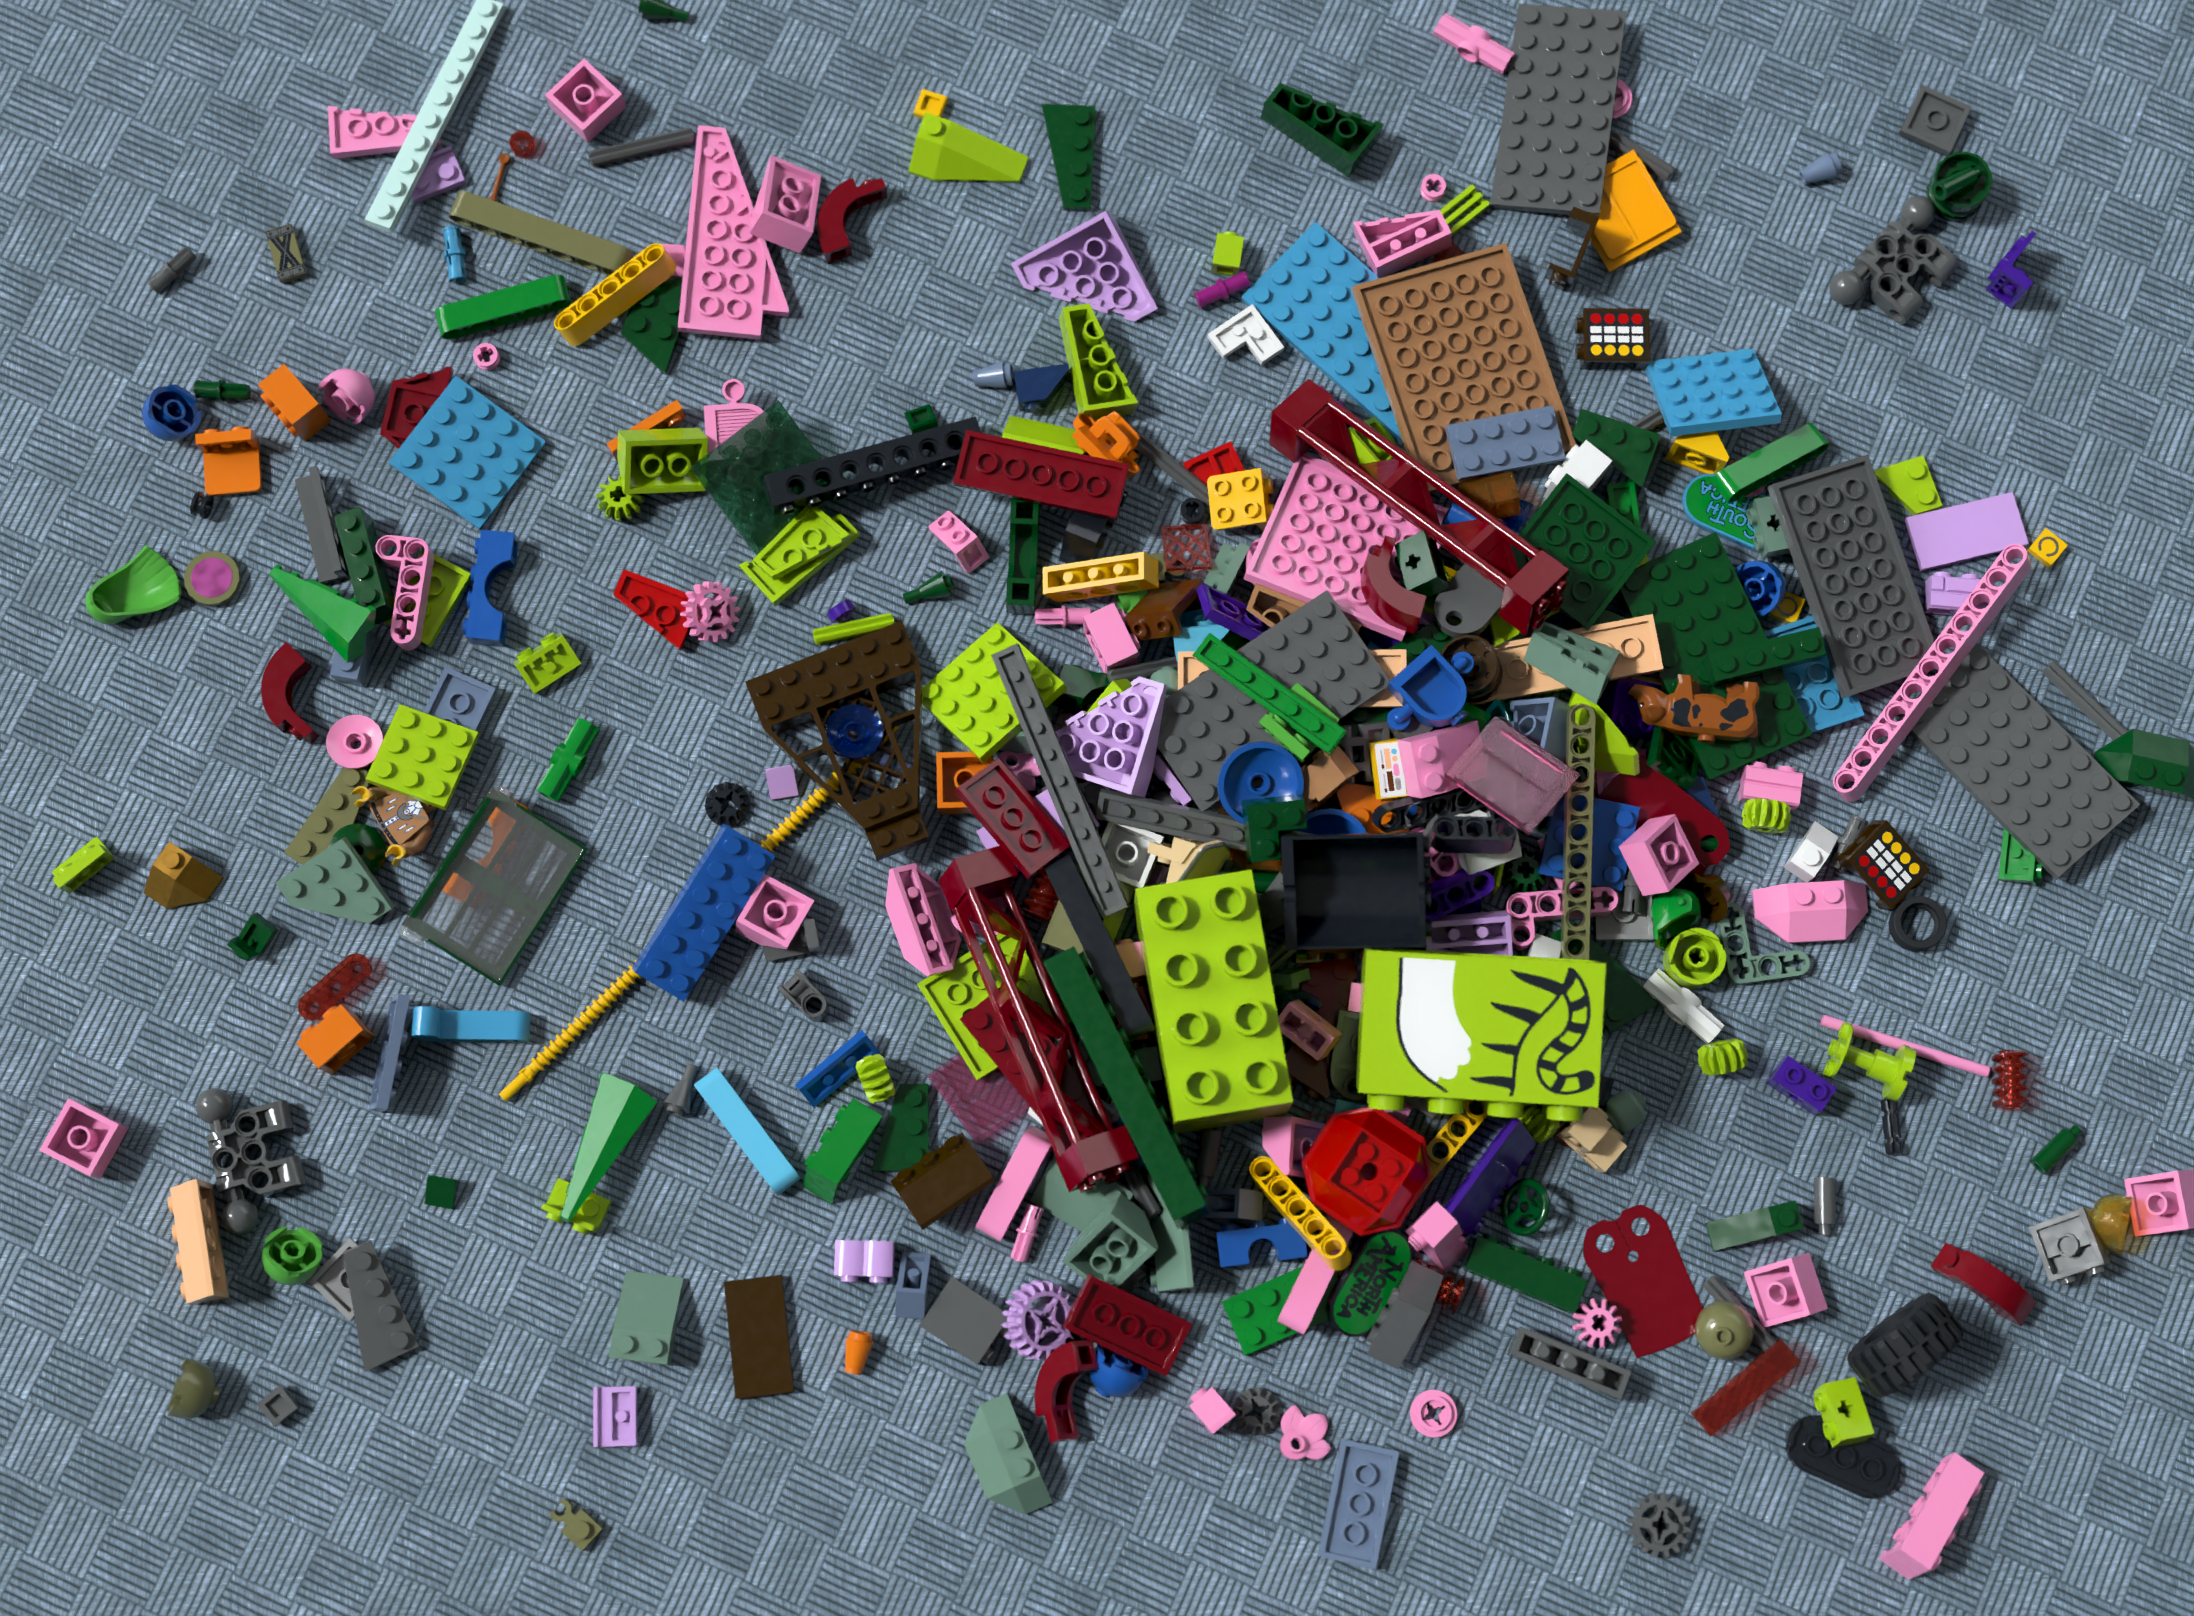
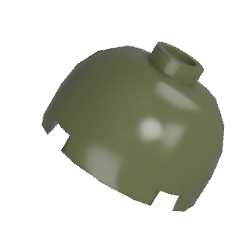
(1724, 1330)
(193, 1390)

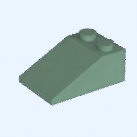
(647, 1318)

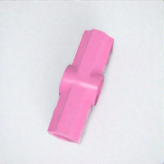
(1473, 43)

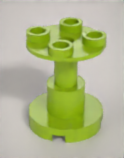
(1879, 1065)

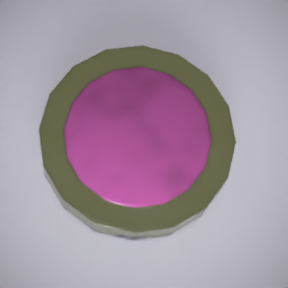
(212, 578)

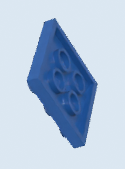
(1611, 827)

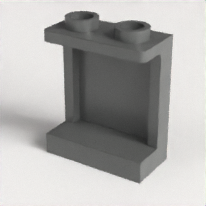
(965, 1321)

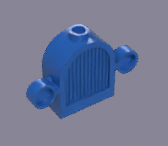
(1430, 690)

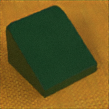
(921, 419)
(441, 1191)

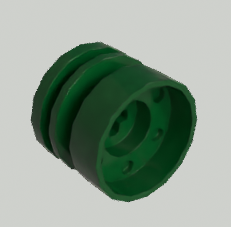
(1968, 201)

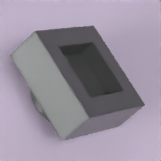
(278, 1405)

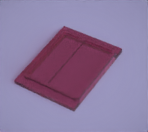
(1512, 775)
(980, 1105)

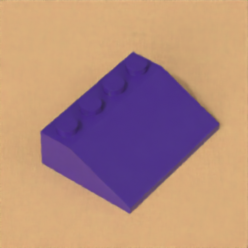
(1490, 1175)

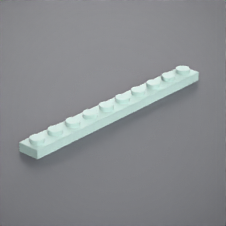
(434, 115)

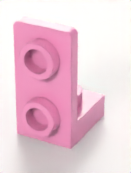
(960, 540)

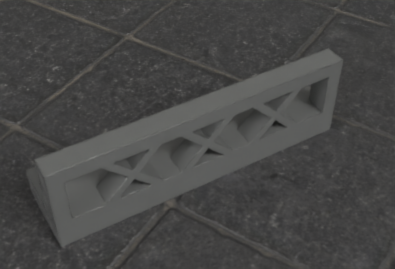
(321, 527)

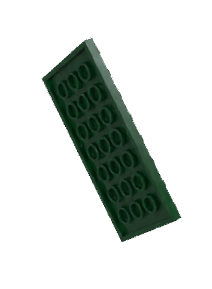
(1705, 611)

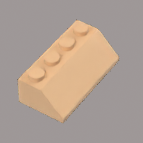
(198, 1242)

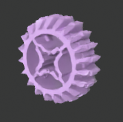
(1027, 1329)

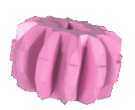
(1587, 1322)

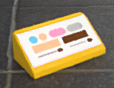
(1387, 769)

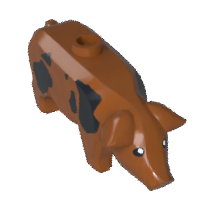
(1698, 714)

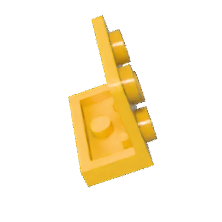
(1240, 499)

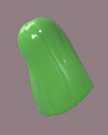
(135, 589)

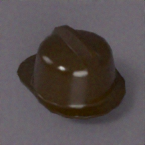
(1711, 892)

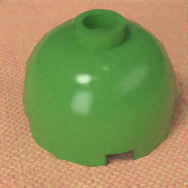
(291, 1255)

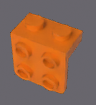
(230, 461)

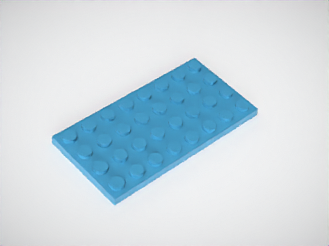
(1312, 307)

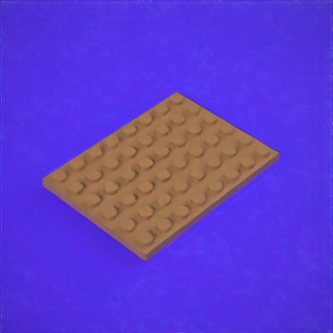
(1455, 350)

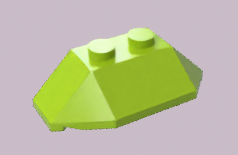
(1611, 747)

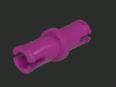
(1222, 289)

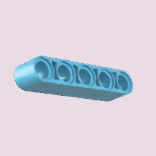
(747, 1131)

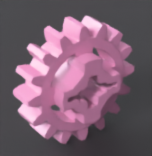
(710, 611)

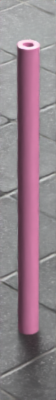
(1921, 1051)

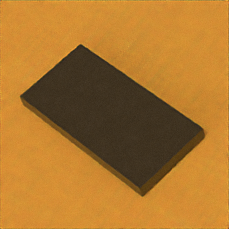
(759, 1336)

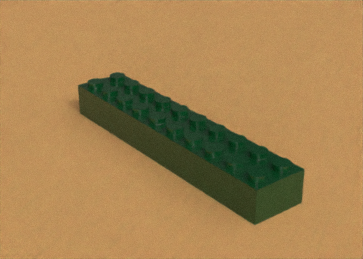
(1123, 1081)

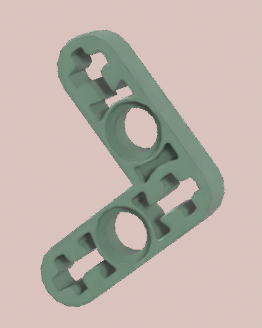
(1753, 963)

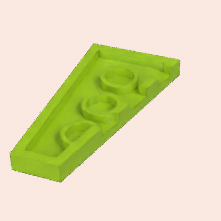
(781, 588)

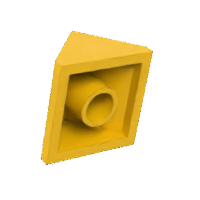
(1699, 452)

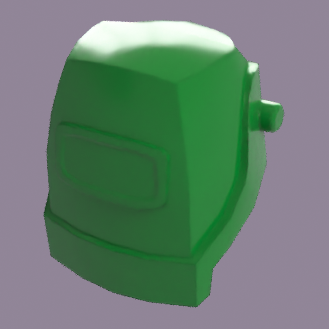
(1673, 914)

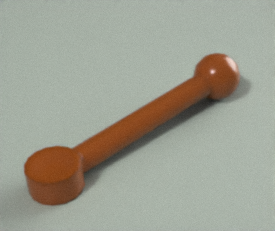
(504, 160)

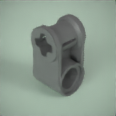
(801, 993)

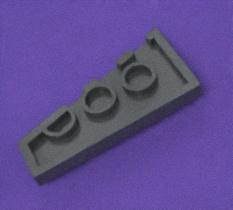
(377, 1311)

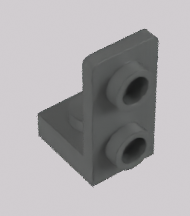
(804, 942)

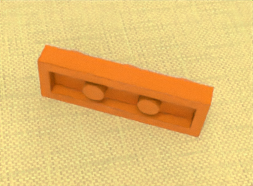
(665, 418)

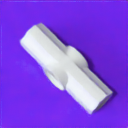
(1683, 1006)

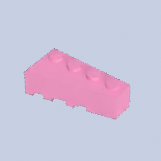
(1934, 1517)

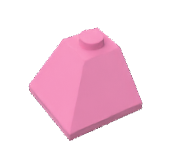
(1289, 1141)

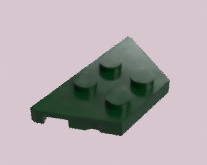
(653, 323)
(1673, 757)

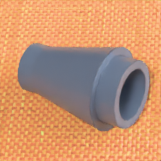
(1821, 169)
(996, 375)

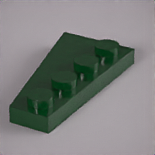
(1072, 147)
(1622, 994)

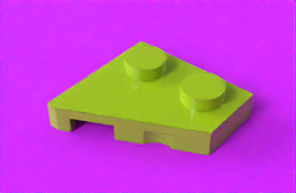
(1911, 484)

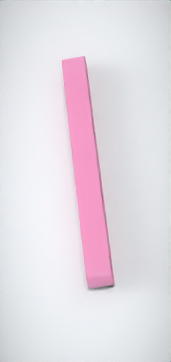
(1933, 659)

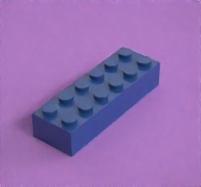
(703, 912)

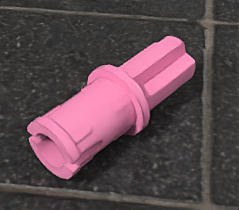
(1060, 616)
(1026, 1232)

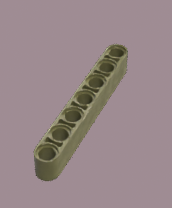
(538, 233)

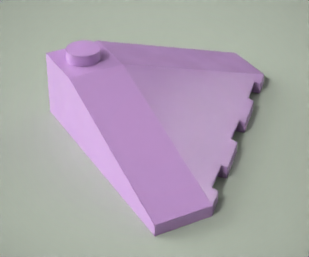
(1090, 267)
(1118, 738)

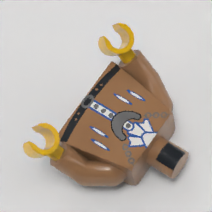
(401, 818)

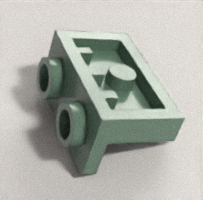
(1227, 567)

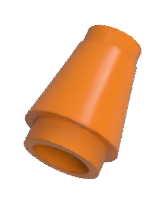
(857, 1350)

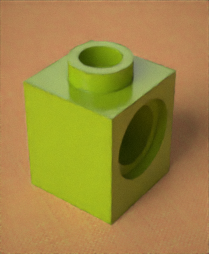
(1227, 254)

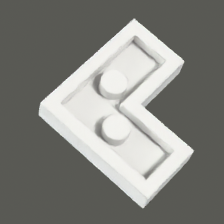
(1248, 329)

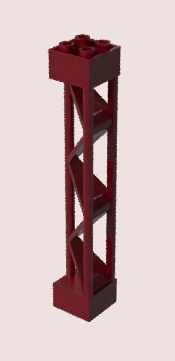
(1317, 422)
(968, 888)

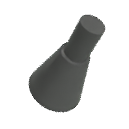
(680, 1097)

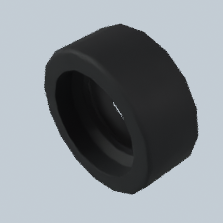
(1936, 913)

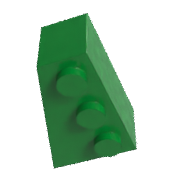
(840, 1149)

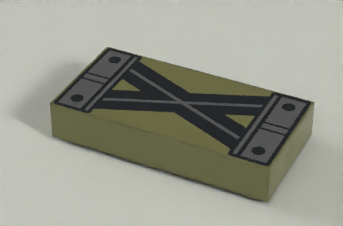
(286, 253)

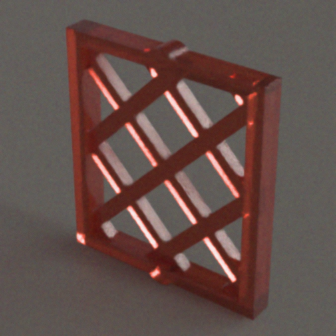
(1196, 555)

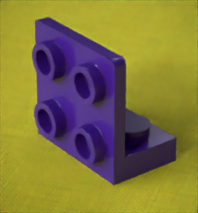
(2006, 281)
(1624, 709)

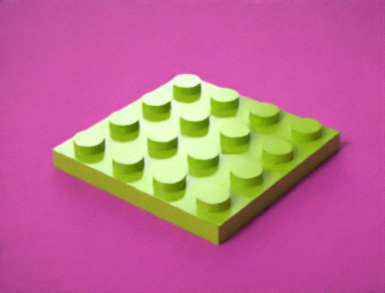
(972, 697)
(961, 989)

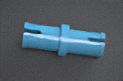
(454, 254)

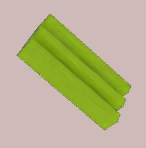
(1476, 197)

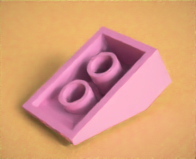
(786, 205)
(1431, 754)

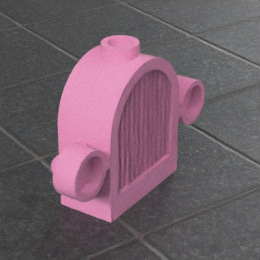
(726, 419)

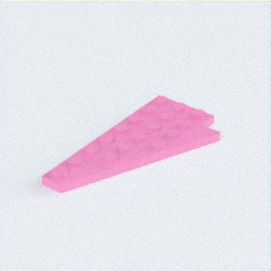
(726, 268)

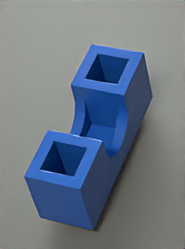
(1234, 1243)

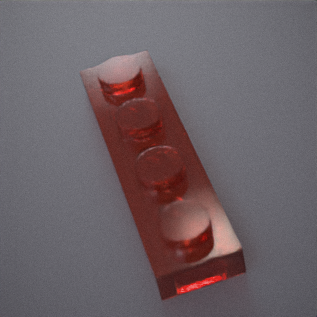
(1745, 1387)

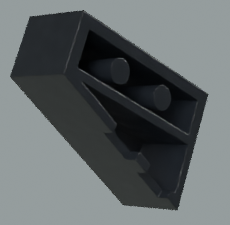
(1085, 536)

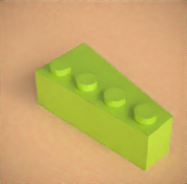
(1092, 365)

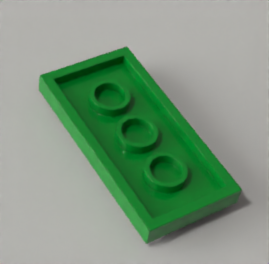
(1256, 1311)

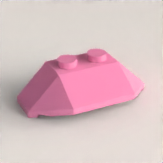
(1811, 910)
(921, 920)

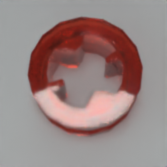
(517, 137)

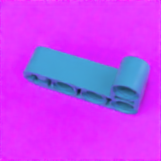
(440, 1025)

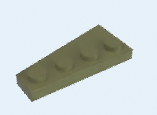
(331, 814)

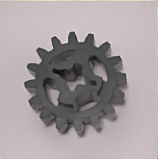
(1659, 1510)

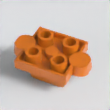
(1108, 439)

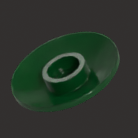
(367, 838)

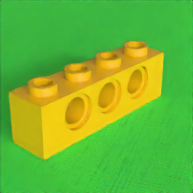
(1100, 577)

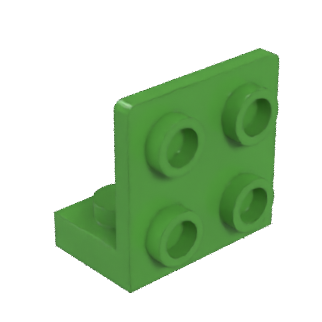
(1285, 735)

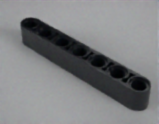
(1099, 948)

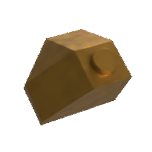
(180, 879)

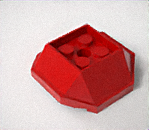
(1336, 1161)

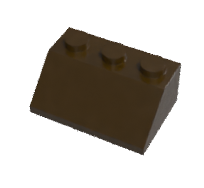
(942, 1180)

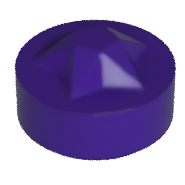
(841, 611)

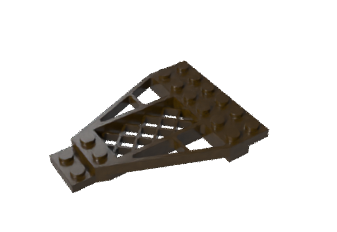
(846, 677)

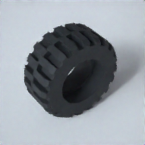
(1905, 1345)

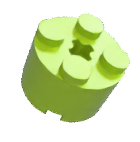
(1708, 951)

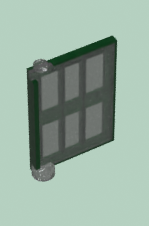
(493, 886)

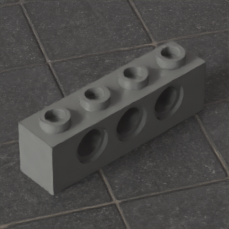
(1569, 1363)

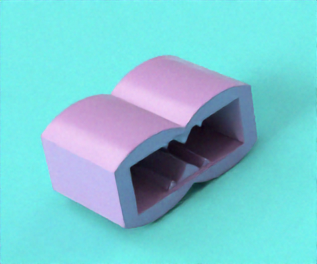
(864, 1259)

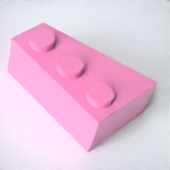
(1402, 241)
(1437, 1236)

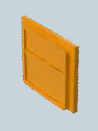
(1631, 214)

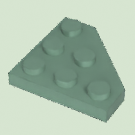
(336, 885)

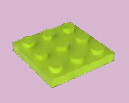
(422, 757)

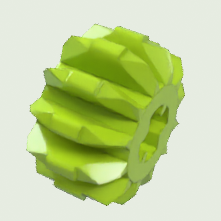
(621, 508)
(1766, 815)
(1722, 1057)
(875, 1078)
(1537, 1123)

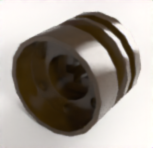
(1487, 663)

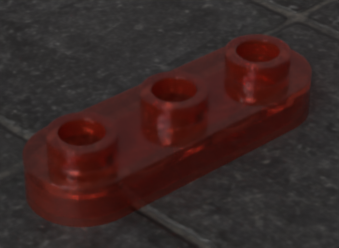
(322, 991)

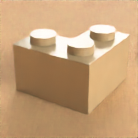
(1593, 1139)

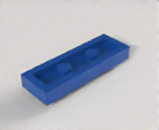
(836, 1069)

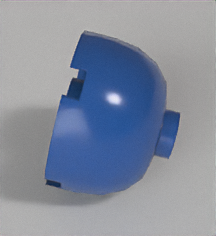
(171, 413)
(1763, 585)
(1116, 1374)

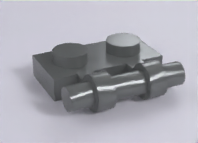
(1367, 734)

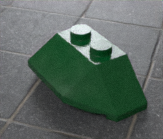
(2150, 763)

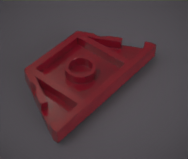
(410, 401)

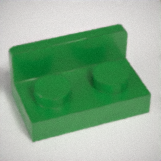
(2018, 863)

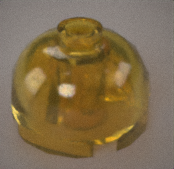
(2111, 1220)

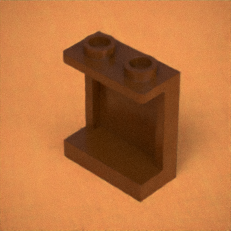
(1160, 609)

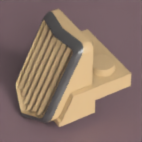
(1190, 857)

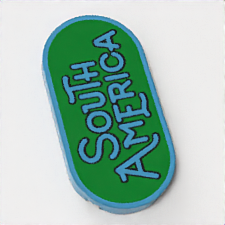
(1712, 513)

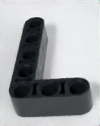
(1485, 827)

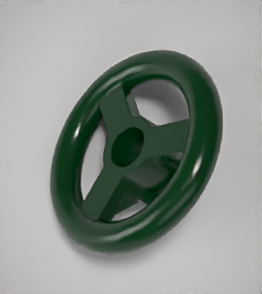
(1527, 1208)

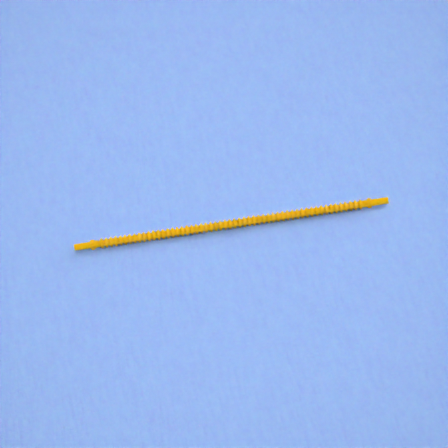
(527, 1074)

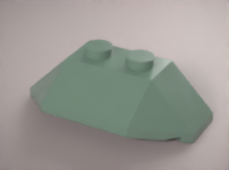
(1004, 1458)

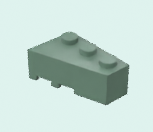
(1572, 660)

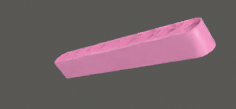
(1315, 1273)

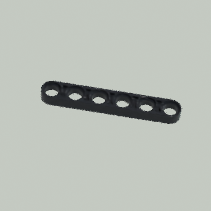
(1424, 811)

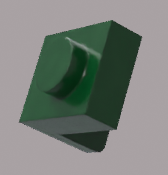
(253, 938)

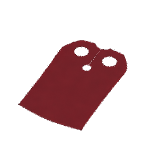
(1662, 797)
(1653, 1291)

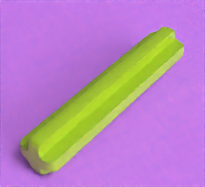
(851, 628)

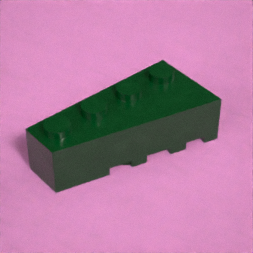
(1321, 128)

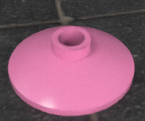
(350, 730)

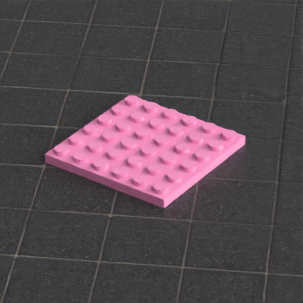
(1322, 539)

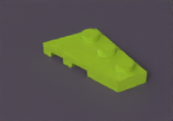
(800, 542)

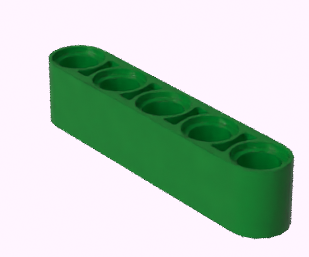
(502, 307)
(1769, 463)

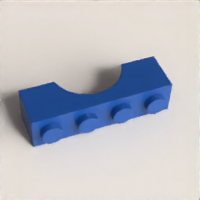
(495, 554)

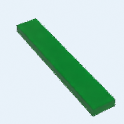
(1270, 694)

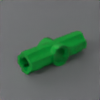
(568, 760)

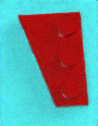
(655, 605)

